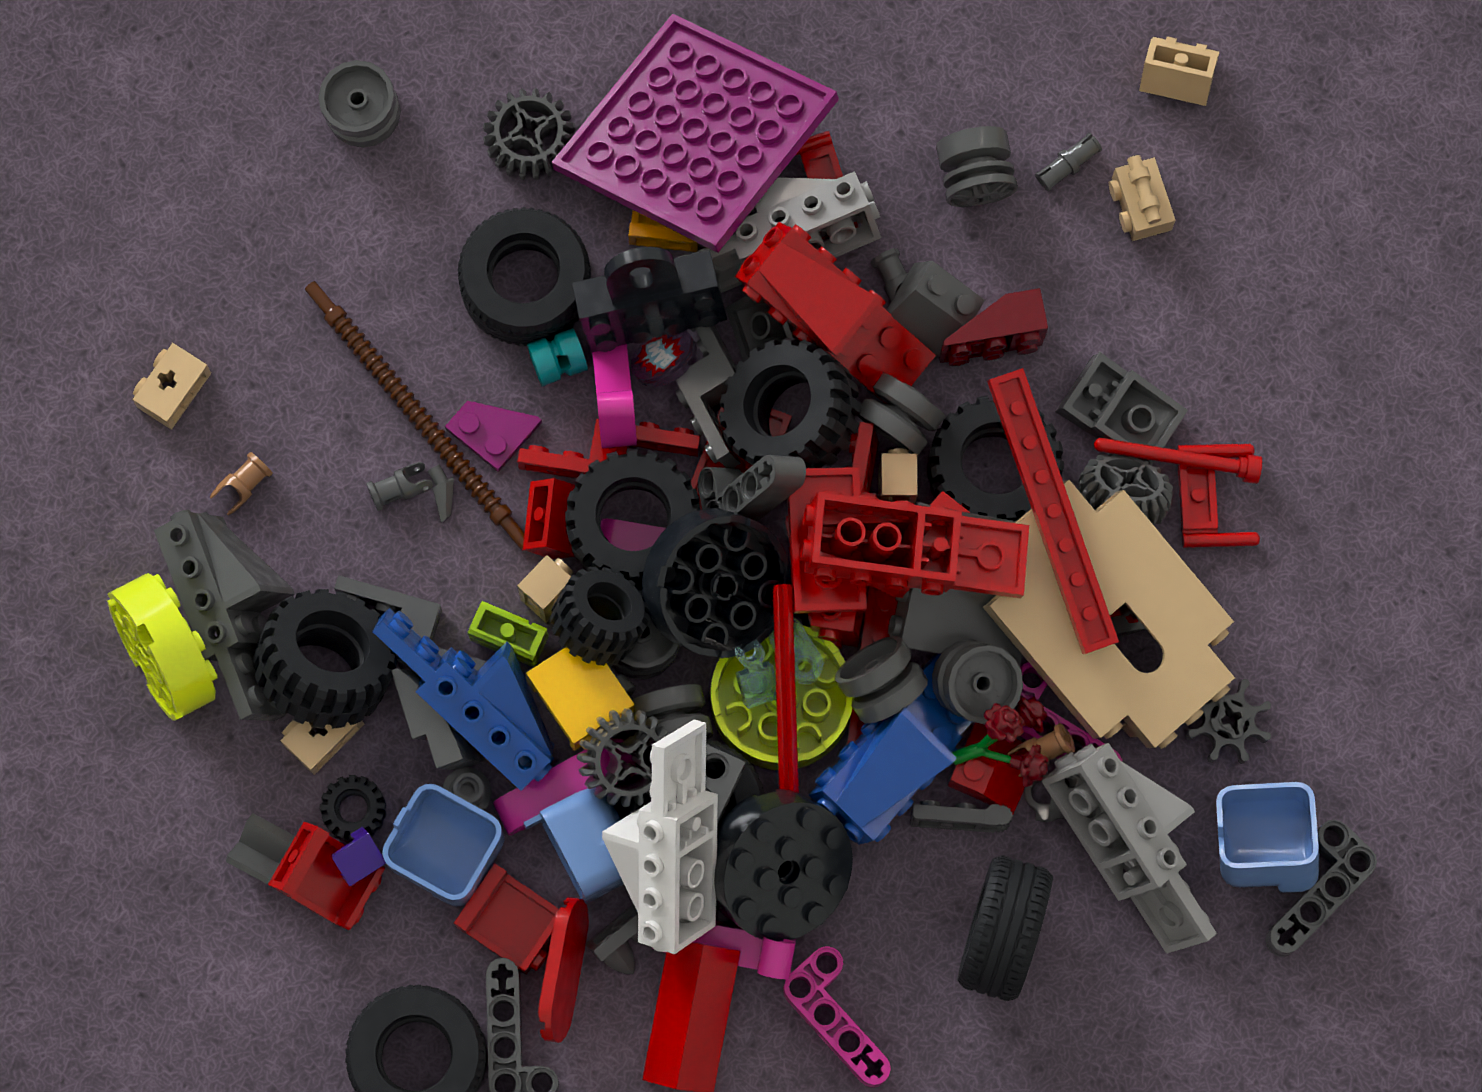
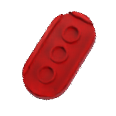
(563, 969)

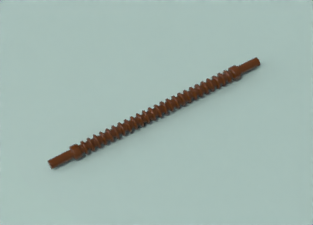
(336, 317)

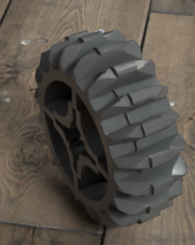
(542, 126)
(1137, 478)
(617, 768)

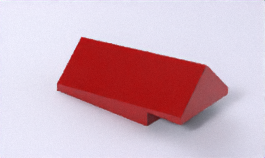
(691, 1017)

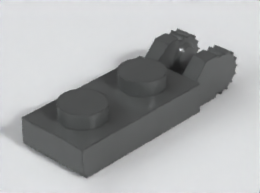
(961, 817)

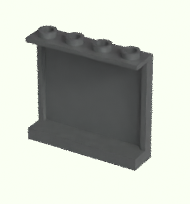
(941, 620)

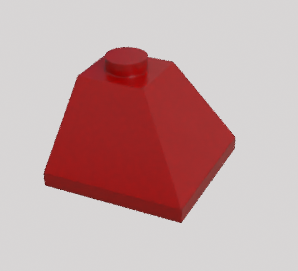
(989, 778)

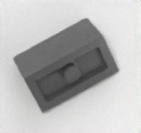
(260, 848)

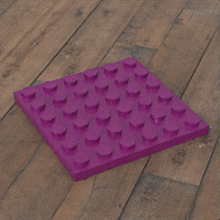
(695, 132)

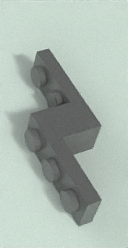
(702, 390)
(422, 613)

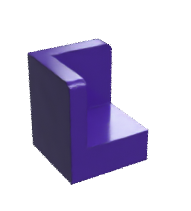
(358, 857)

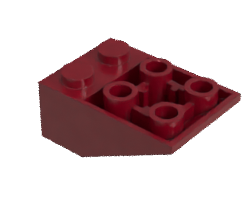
(1007, 325)

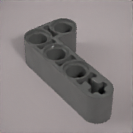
(755, 490)
(1317, 896)
(509, 1030)

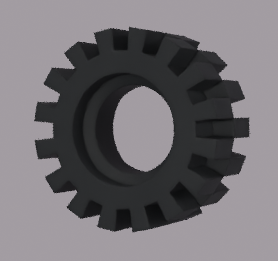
(348, 787)

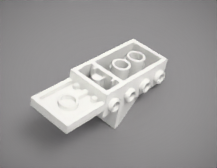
(671, 845)

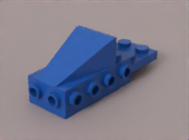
(485, 705)
(889, 765)

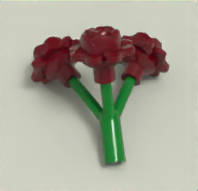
(1008, 724)

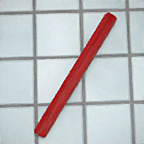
(785, 687)

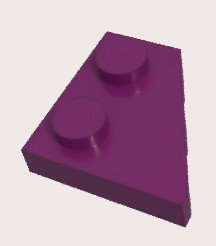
(492, 431)

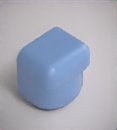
(576, 835)
(1268, 836)
(443, 844)

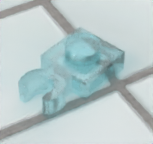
(758, 679)

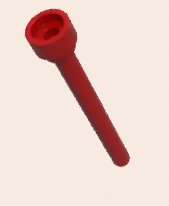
(1246, 467)

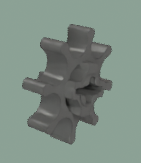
(1234, 737)

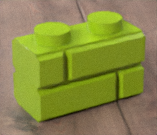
(495, 627)

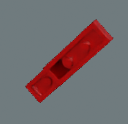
(572, 463)

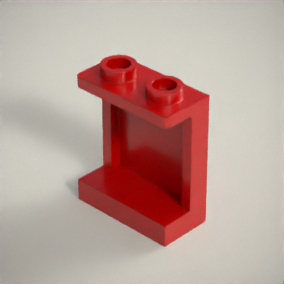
(315, 882)
(509, 920)

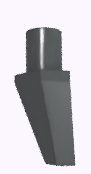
(442, 491)

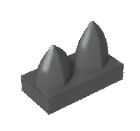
(612, 945)

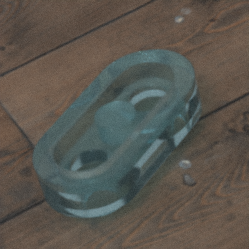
(804, 651)

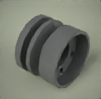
(976, 166)

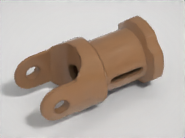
(244, 480)
(1052, 744)

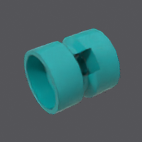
(548, 366)

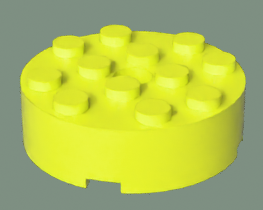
(163, 645)
(820, 710)

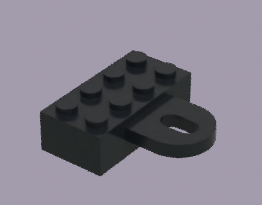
(647, 297)

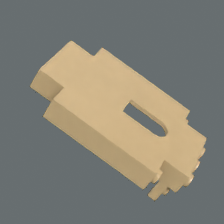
(1158, 587)

